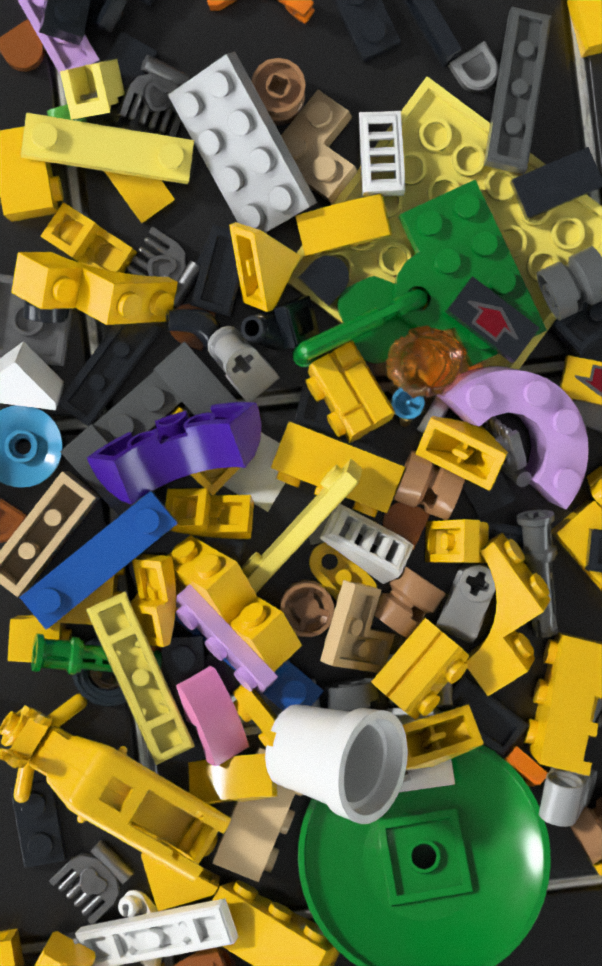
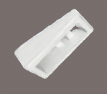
(387, 187)
(373, 533)

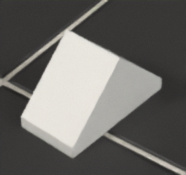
(28, 380)

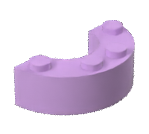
(552, 419)

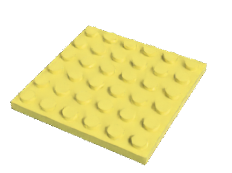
(442, 152)

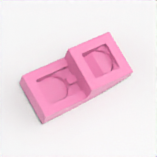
(214, 715)

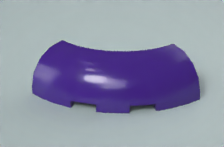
(178, 448)

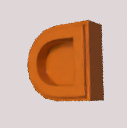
(526, 767)

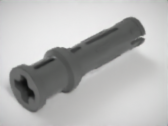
(539, 554)

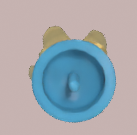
(406, 406)

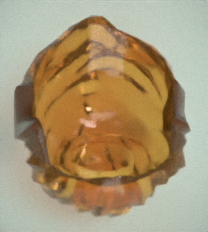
(424, 361)

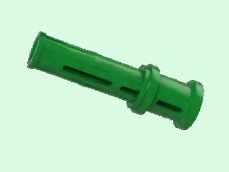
(71, 655)

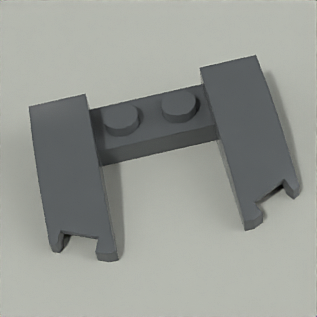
(175, 380)

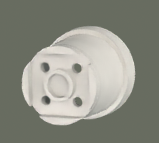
(340, 758)

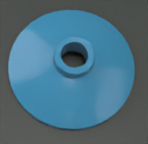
(46, 443)

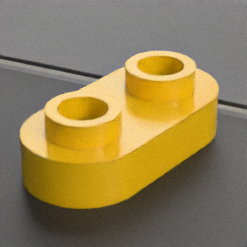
(344, 570)
(253, 707)

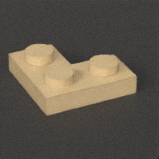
(309, 144)
(350, 638)

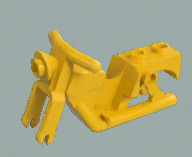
(111, 789)

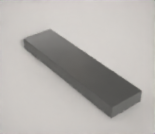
(517, 90)

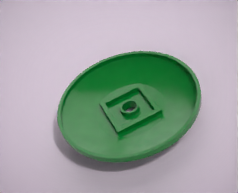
(460, 910)

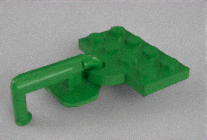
(451, 243)

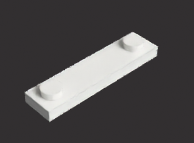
(160, 933)

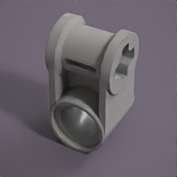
(241, 362)
(465, 609)
(566, 796)

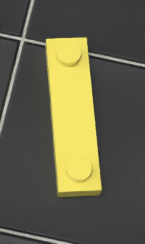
(107, 148)
(337, 486)
(140, 678)

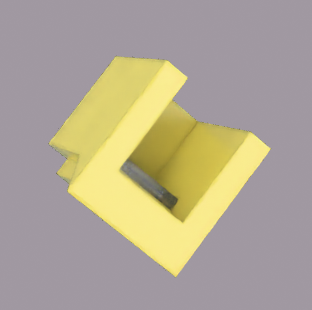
(92, 88)

